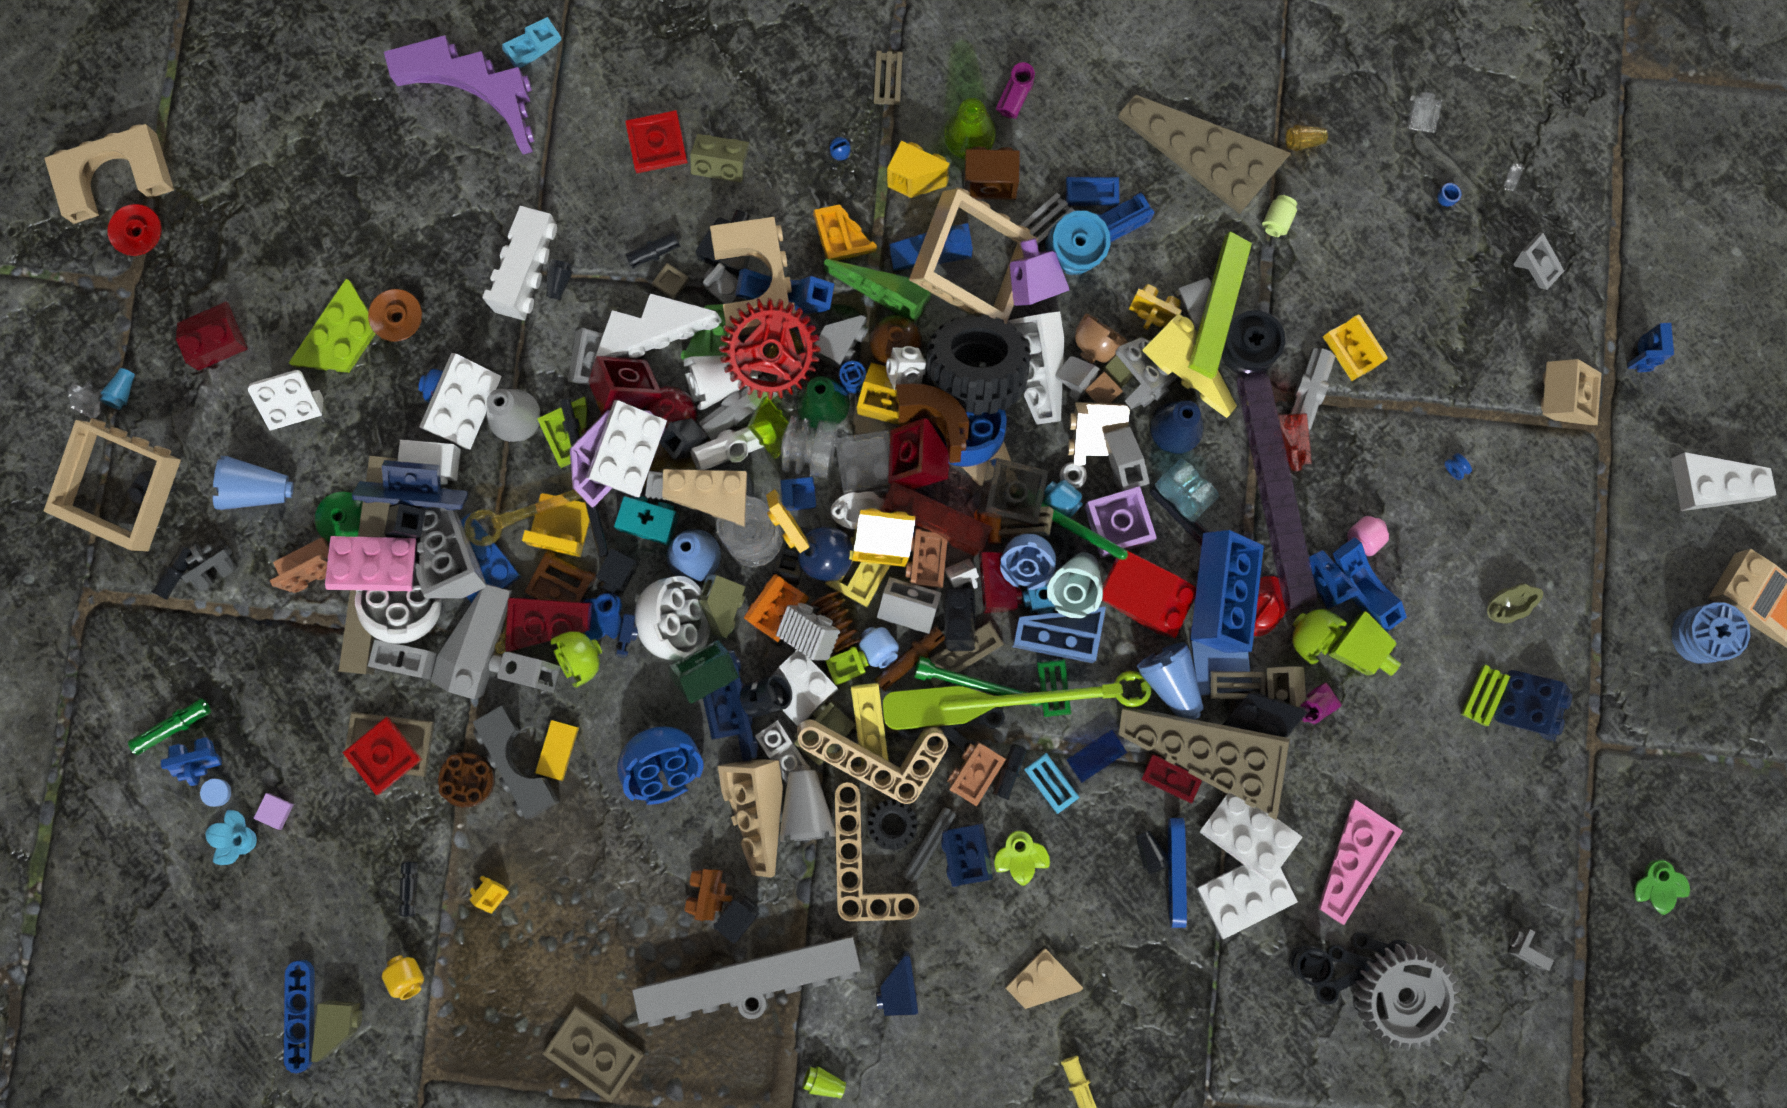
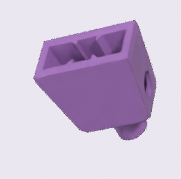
(1036, 275)

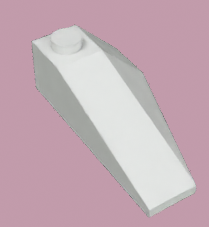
(1046, 343)

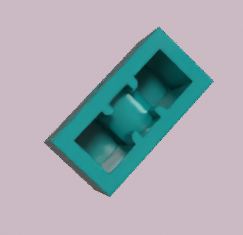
(659, 530)

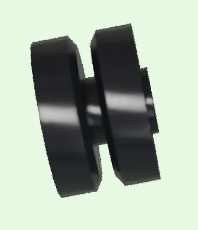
(1266, 346)

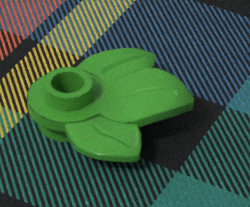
(1662, 890)

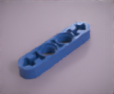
(1177, 873)
(294, 1016)

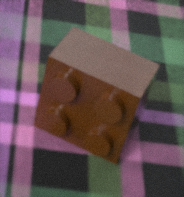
(992, 173)

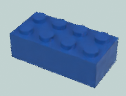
(1227, 592)

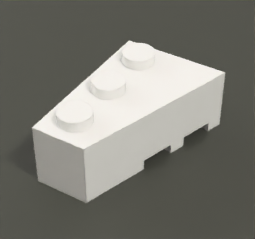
(1719, 482)

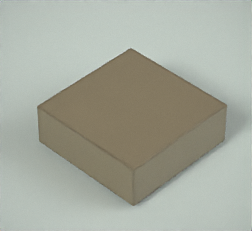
(670, 281)

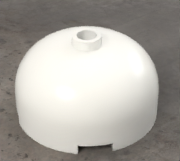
(662, 610)
(397, 615)

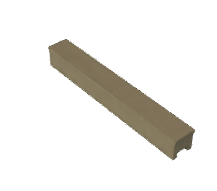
(356, 640)

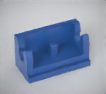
(1127, 216)

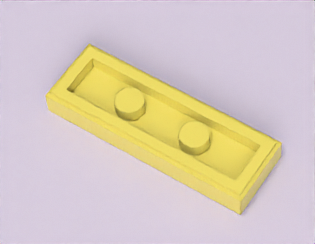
(869, 719)

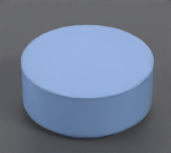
(215, 792)

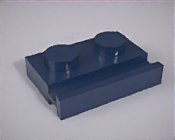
(628, 632)

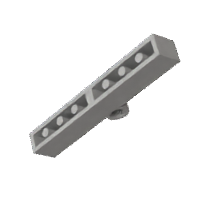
(747, 979)

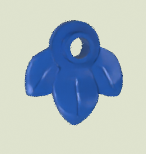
(604, 621)

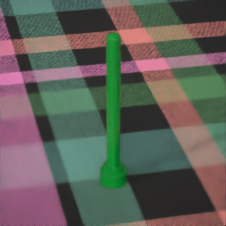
(1088, 535)
(927, 669)

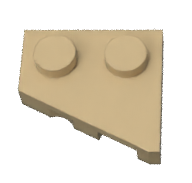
(1042, 981)

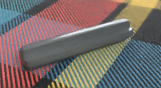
(929, 845)

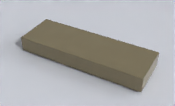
(985, 643)

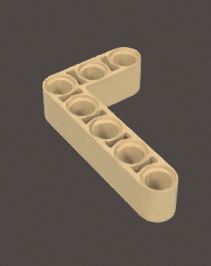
(875, 763)
(855, 865)

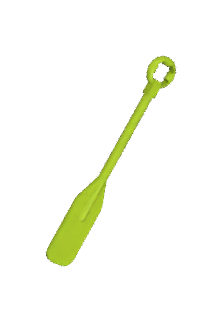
(962, 704)

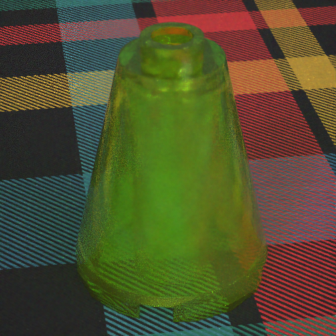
(969, 128)

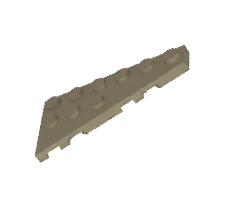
(1218, 158)
(1221, 755)

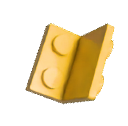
(559, 528)

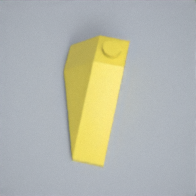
(1172, 353)

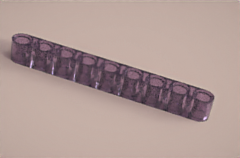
(1276, 491)

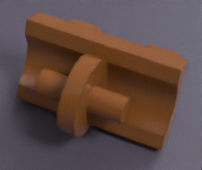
(710, 894)

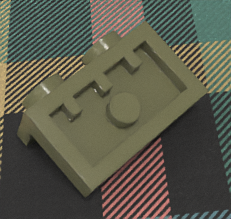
(832, 719)

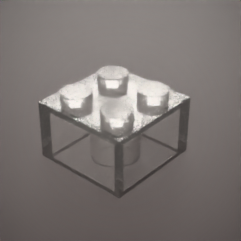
(864, 462)

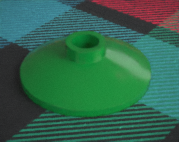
(329, 507)

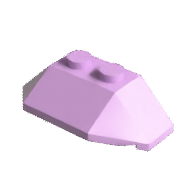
(581, 457)

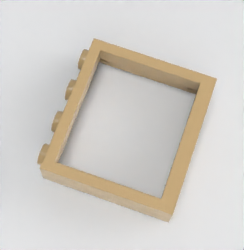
(934, 241)
(71, 472)

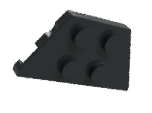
(1266, 715)

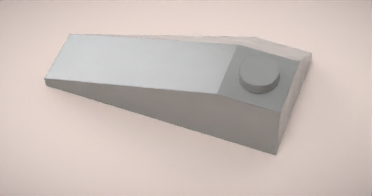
(446, 557)

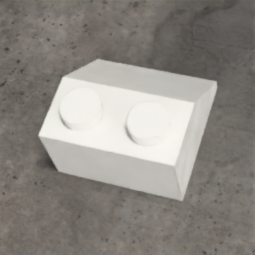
(808, 686)

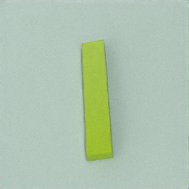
(1220, 305)

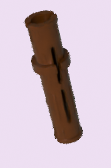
(909, 658)

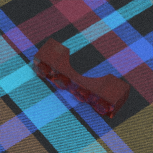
(957, 528)

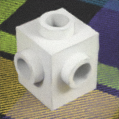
(905, 366)

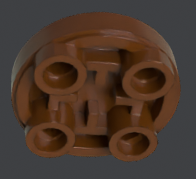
(466, 779)

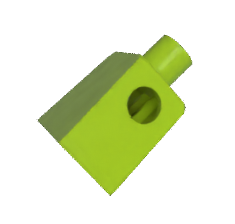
(1366, 647)

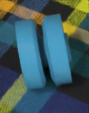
(1091, 234)

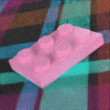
(371, 563)

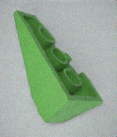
(887, 289)

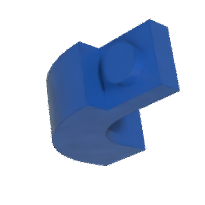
(809, 294)
(1374, 596)

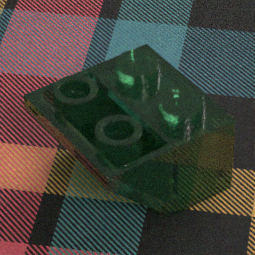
(703, 671)

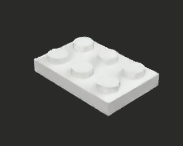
(460, 401)
(626, 448)
(1251, 836)
(1244, 898)

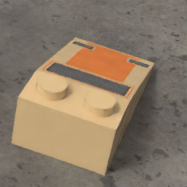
(1757, 591)

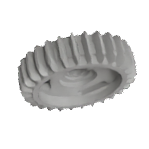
(1428, 990)

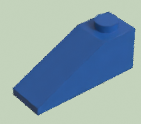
(956, 247)

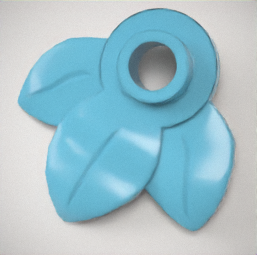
(227, 837)

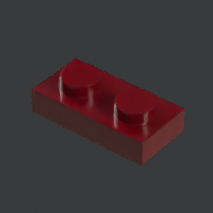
(1171, 779)

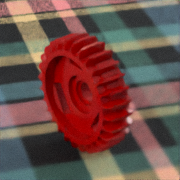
(773, 329)

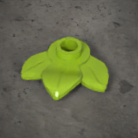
(1021, 861)

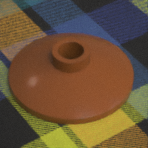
(386, 307)

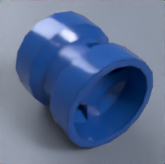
(854, 381)

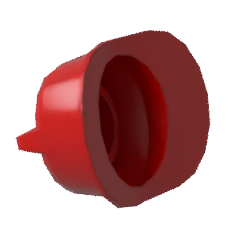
(1269, 606)

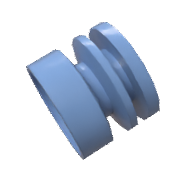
(1697, 638)

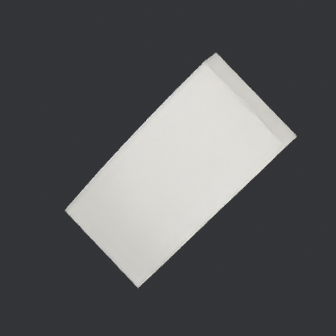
(780, 747)

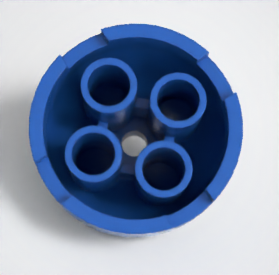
(984, 437)
(657, 751)

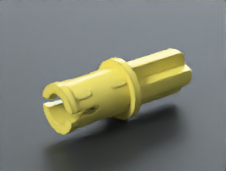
(1078, 1082)

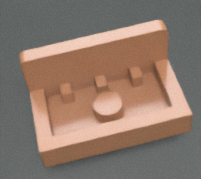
(928, 559)
(975, 773)

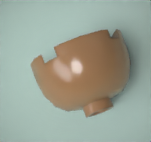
(1097, 340)

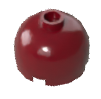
(673, 405)

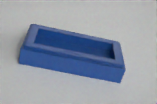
(1092, 191)

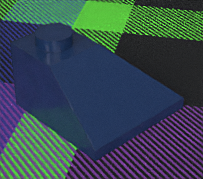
(898, 989)

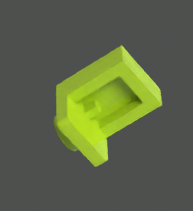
(847, 665)

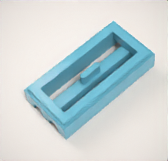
(1065, 802)

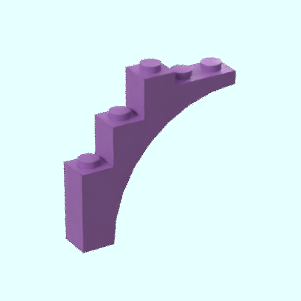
(439, 63)

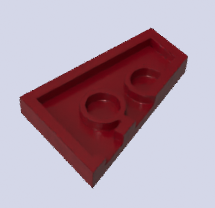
(541, 620)

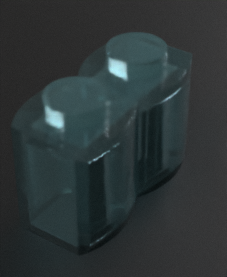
(1187, 490)

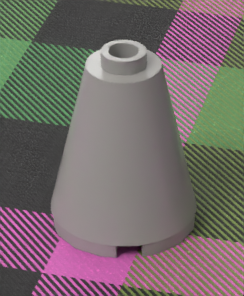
(512, 414)
(805, 807)

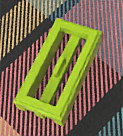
(1495, 674)

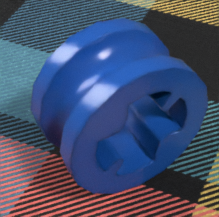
(1458, 466)

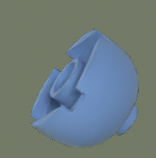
(1028, 561)

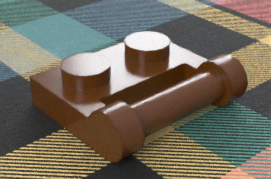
(551, 588)

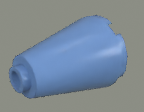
(248, 485)
(693, 554)
(1174, 679)

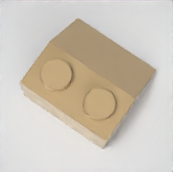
(1571, 392)

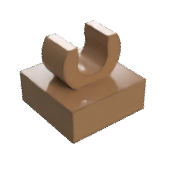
(1104, 389)

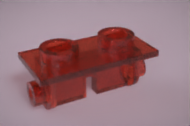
(1296, 439)

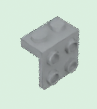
(1152, 378)

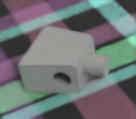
(525, 671)

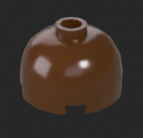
(891, 333)

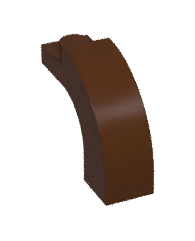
(940, 408)

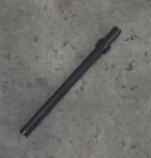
(572, 428)

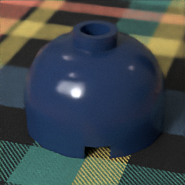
(827, 554)

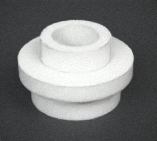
(1078, 469)

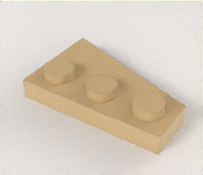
(708, 491)

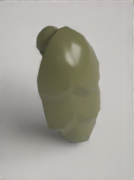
(1513, 603)

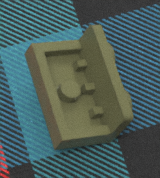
(718, 157)

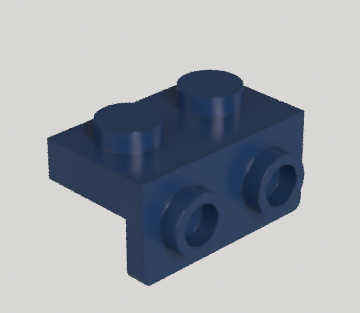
(966, 855)

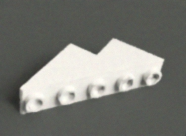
(661, 323)

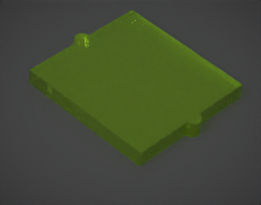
(769, 426)

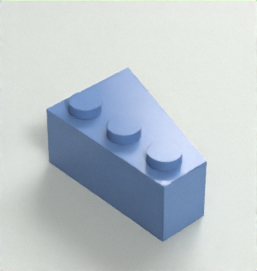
(1061, 635)

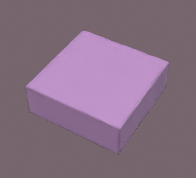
(273, 811)

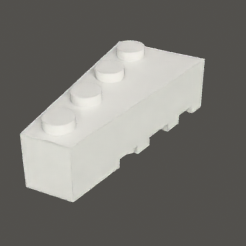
(521, 264)

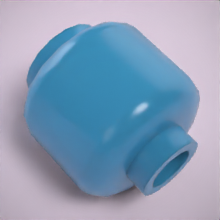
(1063, 497)

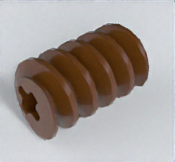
(830, 608)

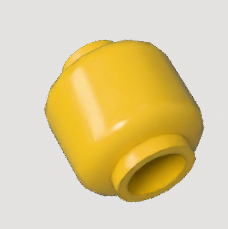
(402, 977)

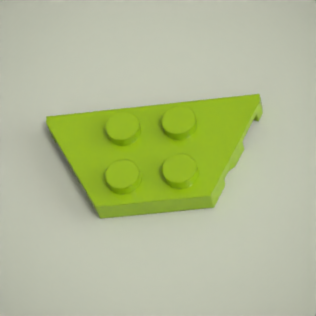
(337, 335)

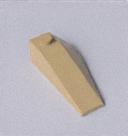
(756, 799)

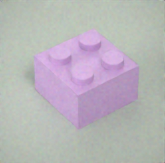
(1121, 519)

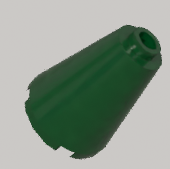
(823, 400)

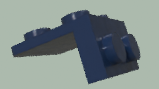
(1534, 704)

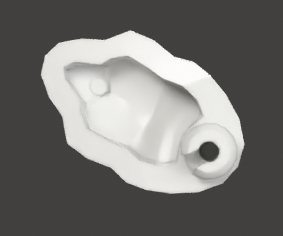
(847, 507)

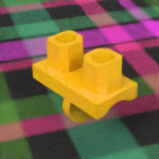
(1154, 309)

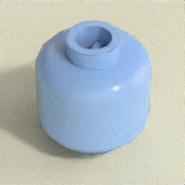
(878, 647)

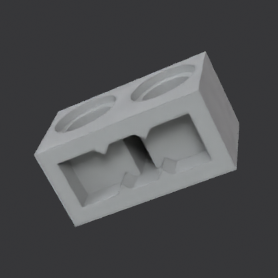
(402, 659)

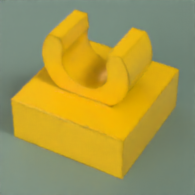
(488, 895)

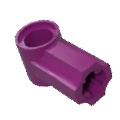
(1016, 91)
(1321, 703)

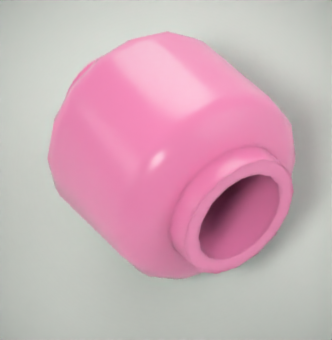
(1371, 533)

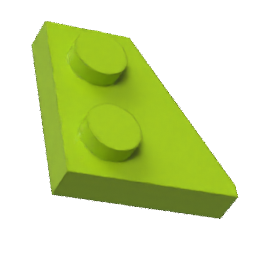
(555, 434)

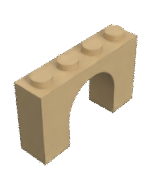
(74, 168)
(760, 240)

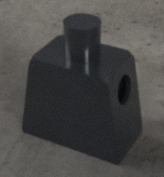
(706, 253)

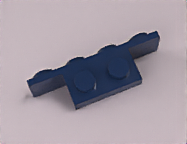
(410, 485)
(728, 717)

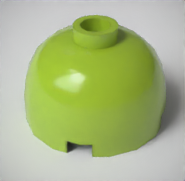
(1316, 633)
(577, 656)

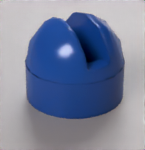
(841, 152)
(1449, 195)

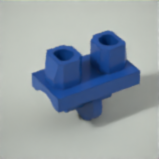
(193, 764)

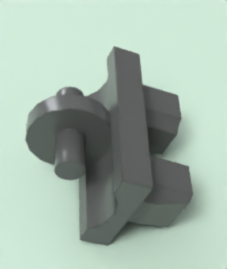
(198, 575)

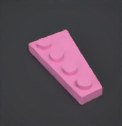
(1359, 855)

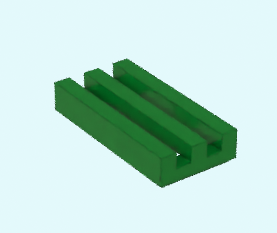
(1050, 664)

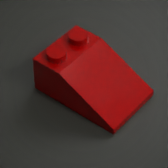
(1148, 594)

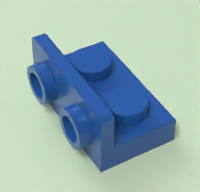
(1653, 348)

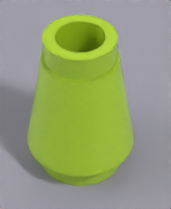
(823, 1083)

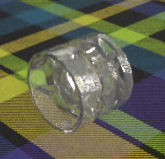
(809, 447)
(757, 523)

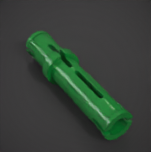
(178, 721)

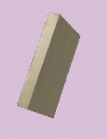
(417, 733)
(593, 1053)

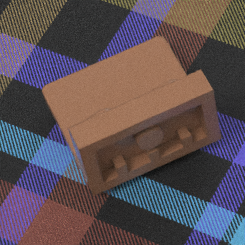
(302, 566)

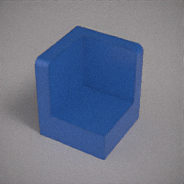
(798, 493)

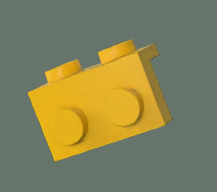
(1355, 347)

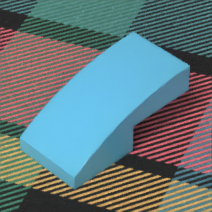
(534, 43)

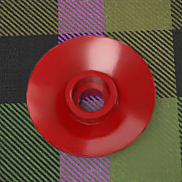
(127, 222)

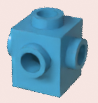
(1035, 603)

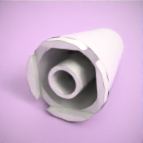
(709, 381)

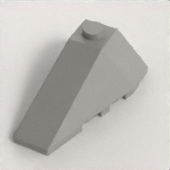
(465, 657)

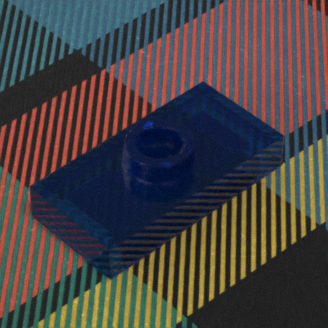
(1096, 756)

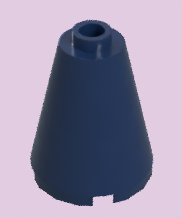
(1177, 426)

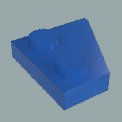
(1331, 581)

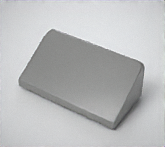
(583, 355)

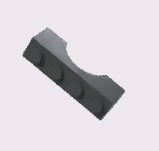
(498, 733)

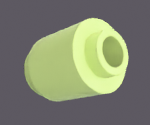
(1280, 216)

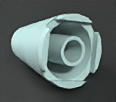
(1076, 586)

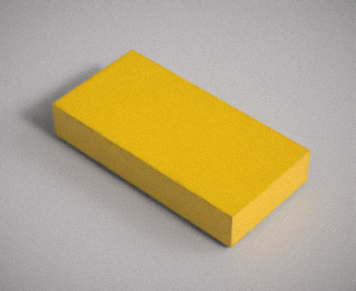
(557, 750)

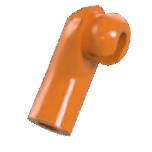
(993, 537)

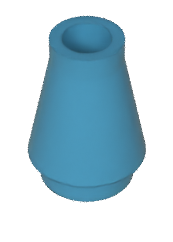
(118, 389)

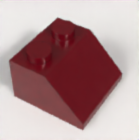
(209, 337)
(624, 381)
(917, 455)
(997, 592)

